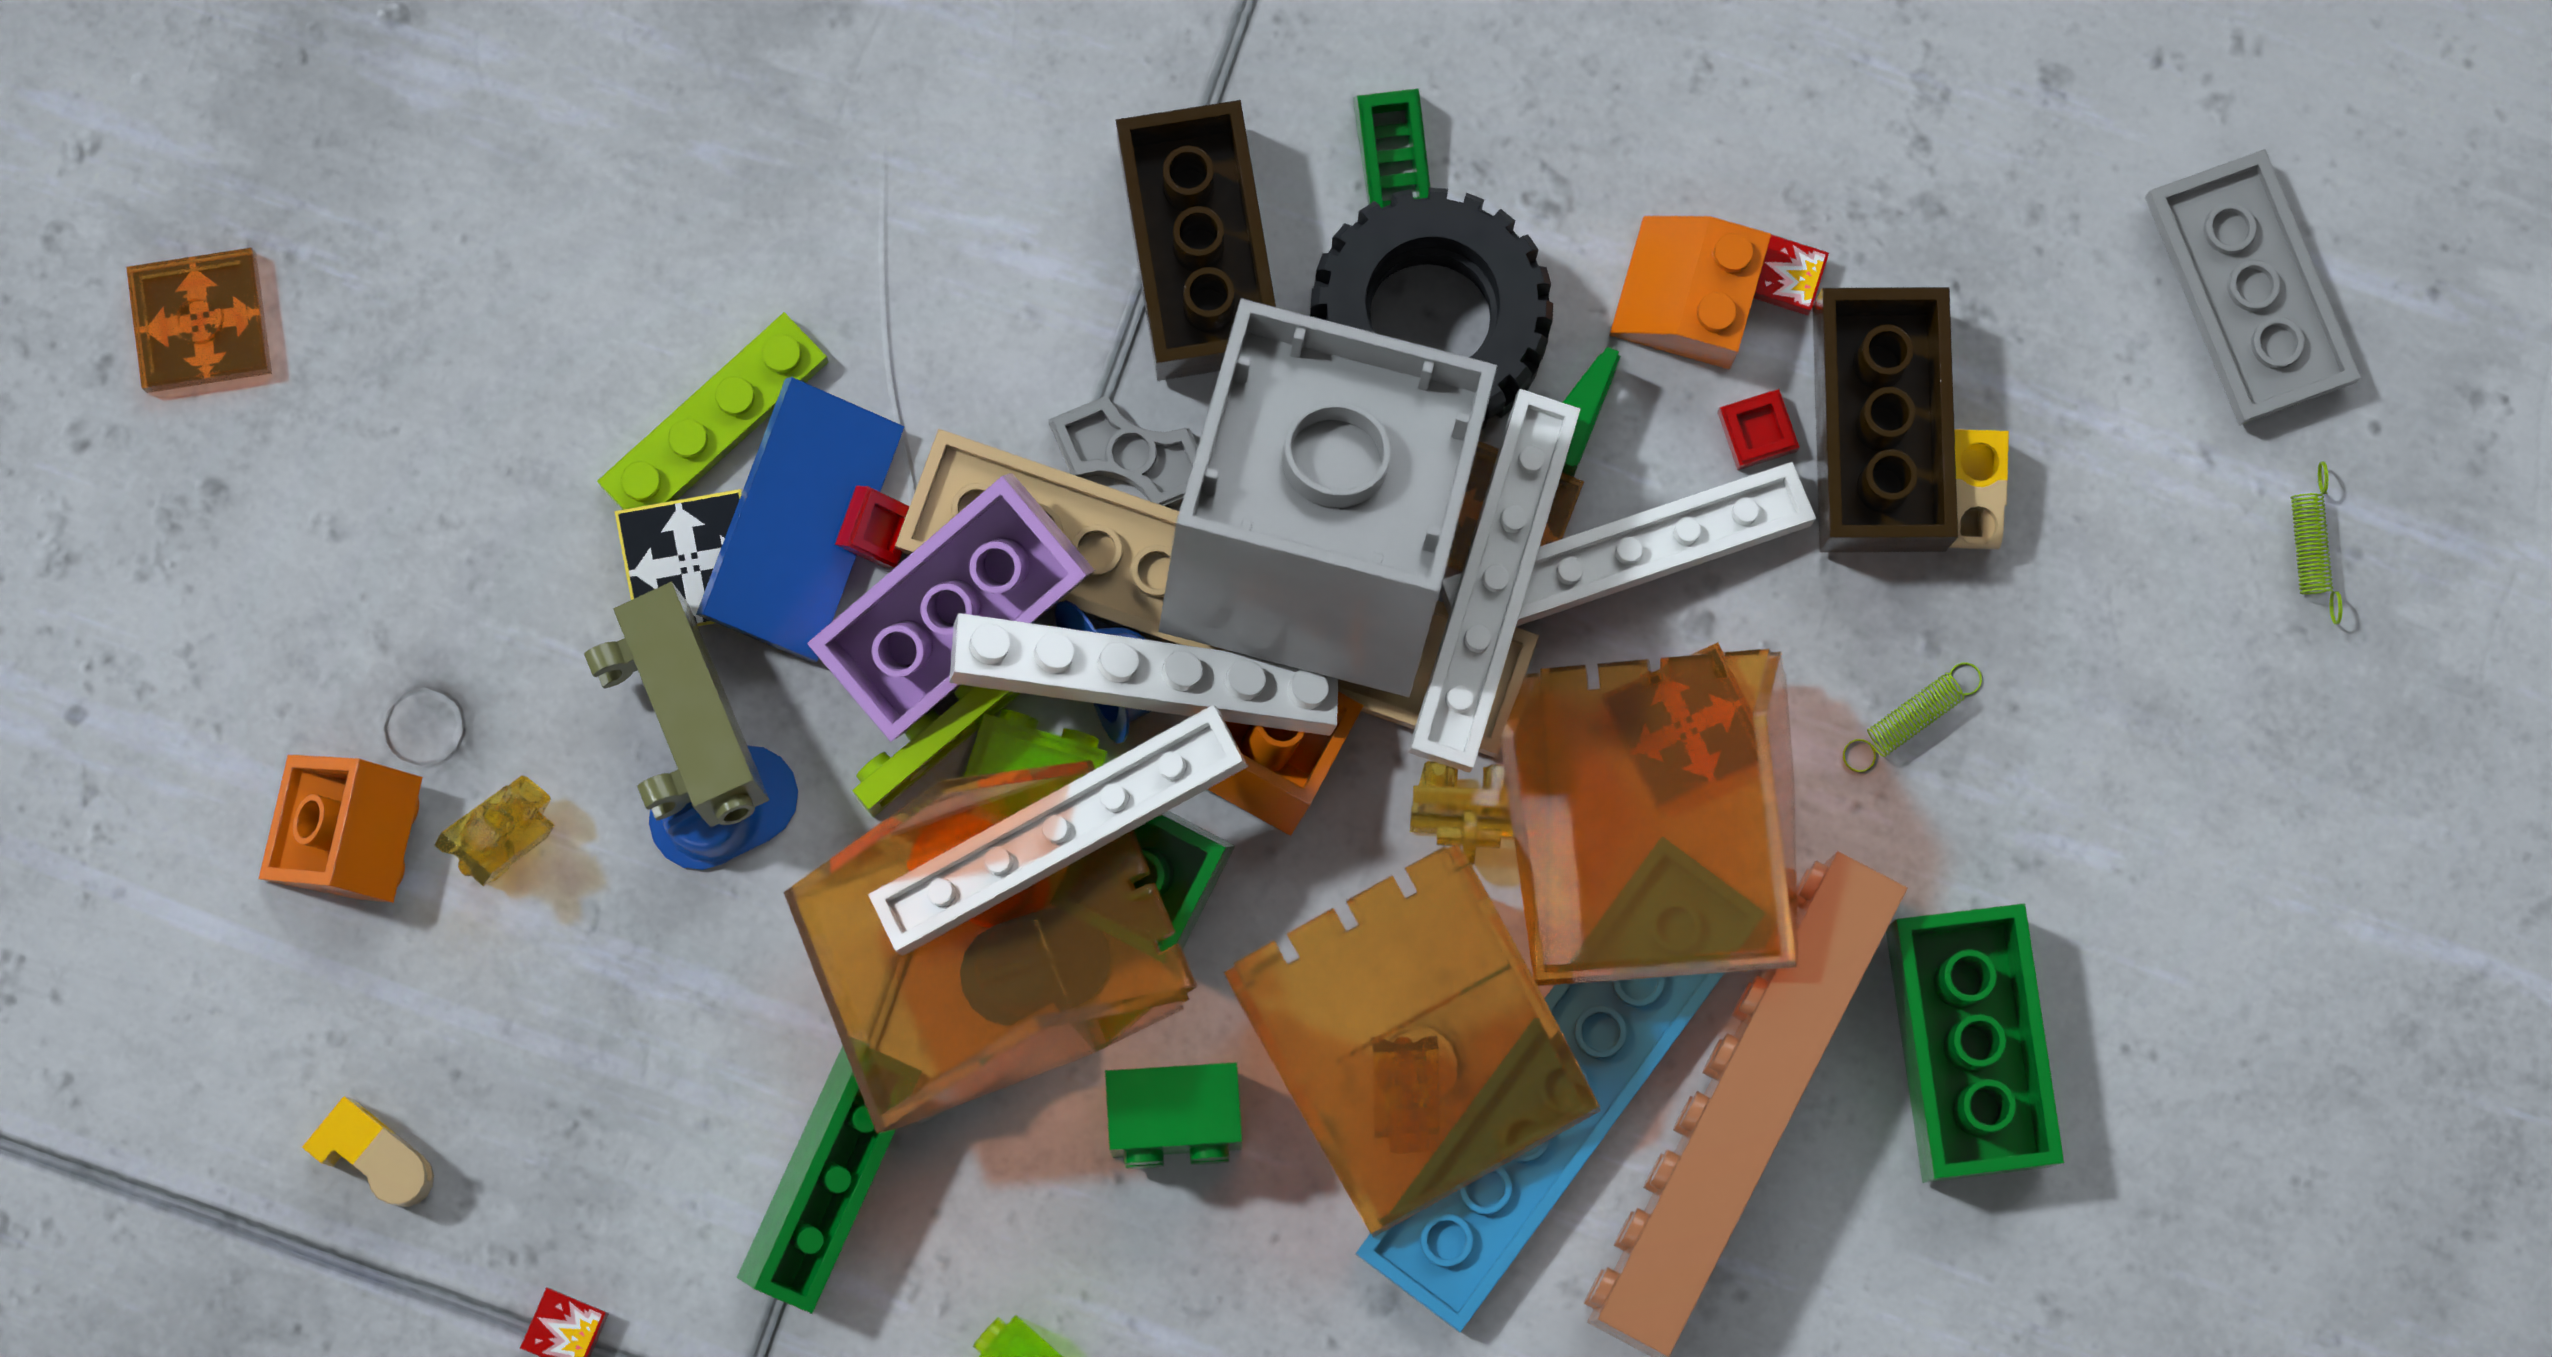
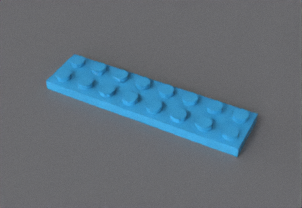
(1467, 1240)

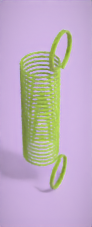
(2318, 543)
(1917, 708)

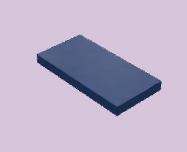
(779, 558)

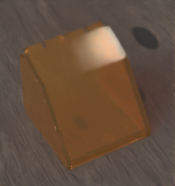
(1655, 818)
(1006, 990)
(1414, 1040)

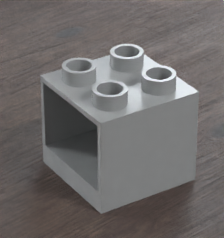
(1324, 497)

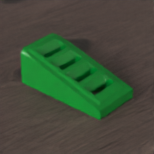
(1387, 102)
(1589, 397)

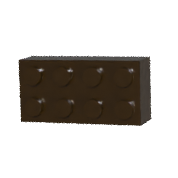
(1193, 230)
(1884, 420)

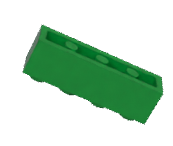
(817, 1195)

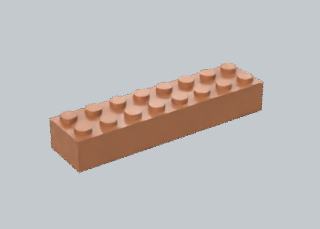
(1744, 1109)

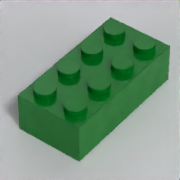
(1974, 1043)

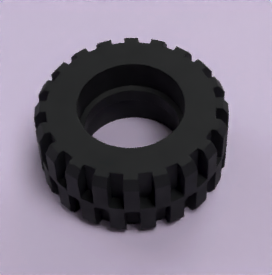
(1453, 237)

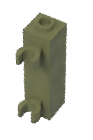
(690, 707)

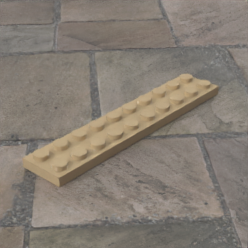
(1131, 553)

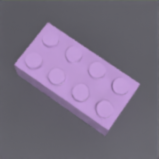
(988, 561)

